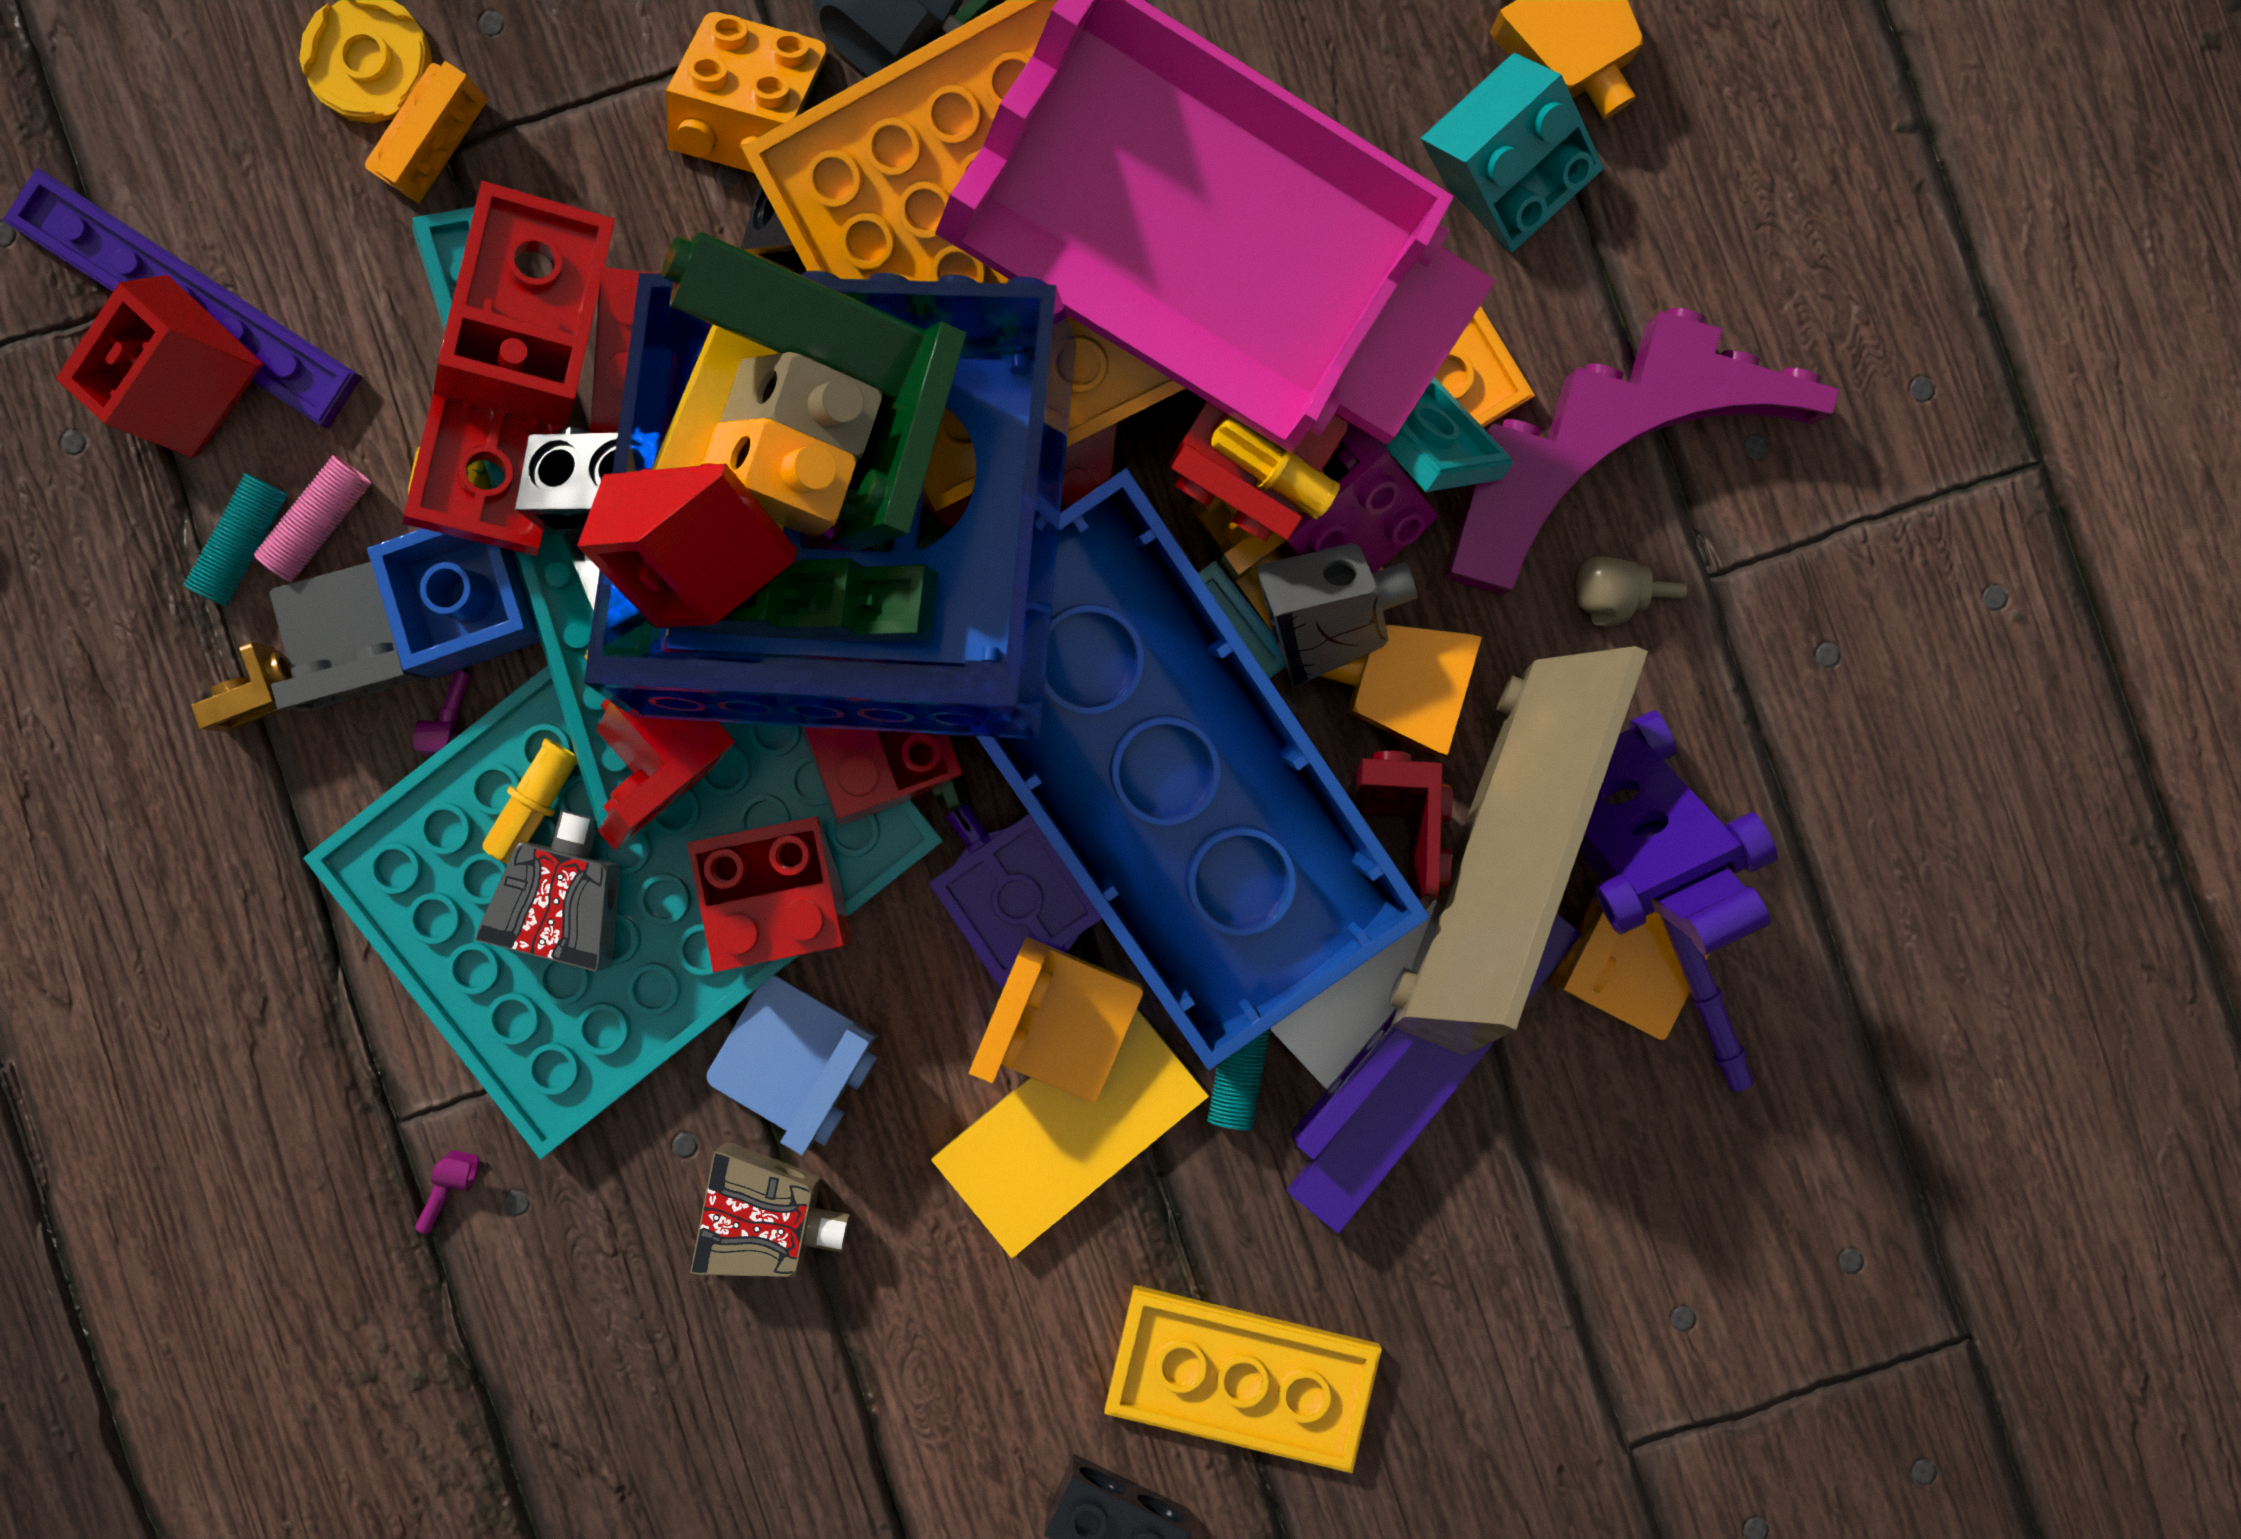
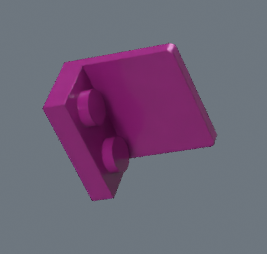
(1372, 508)

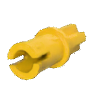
(1275, 467)
(530, 800)

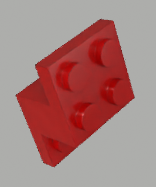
(665, 764)

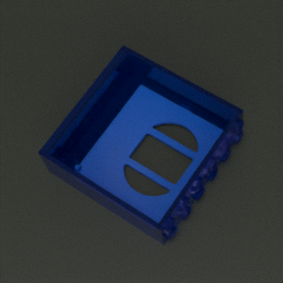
(993, 566)

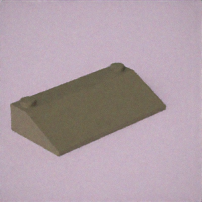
(1517, 849)

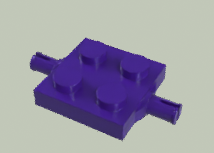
(1011, 889)

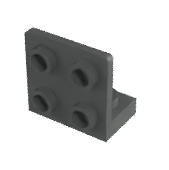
(335, 640)

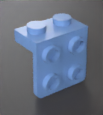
(793, 1062)

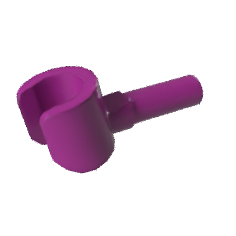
(434, 735)
(454, 1171)

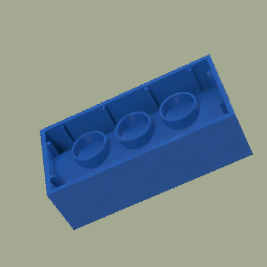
(1192, 790)

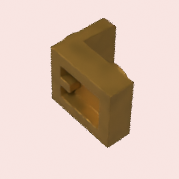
(238, 699)

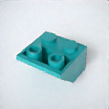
(1514, 150)

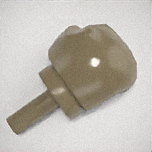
(1616, 588)

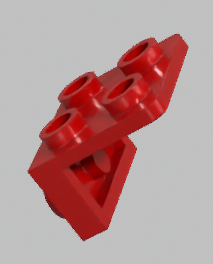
(1211, 474)

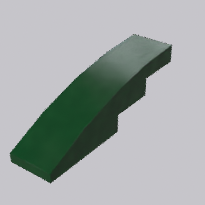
(837, 603)

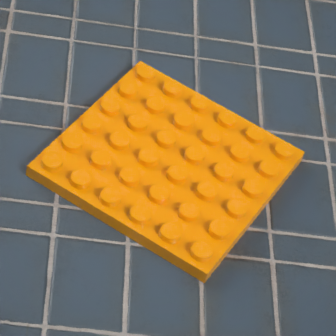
(870, 180)

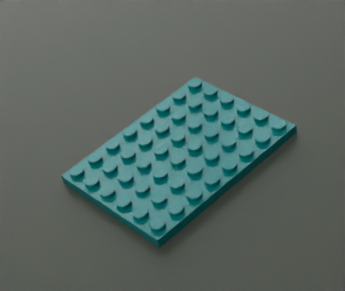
(547, 1034)

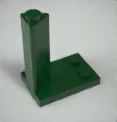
(809, 319)

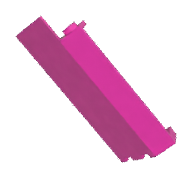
(1216, 226)

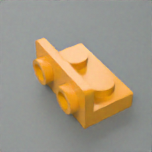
(426, 130)

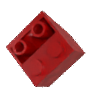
(159, 366)
(683, 542)
(878, 769)
(768, 894)

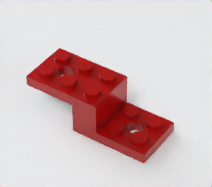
(506, 361)

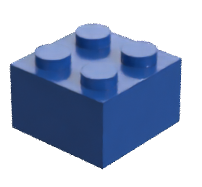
(451, 601)

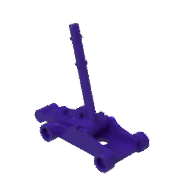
(1670, 859)

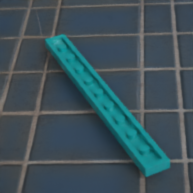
(550, 578)

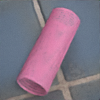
(317, 508)

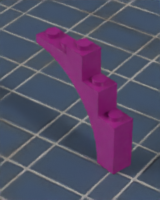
(1671, 383)

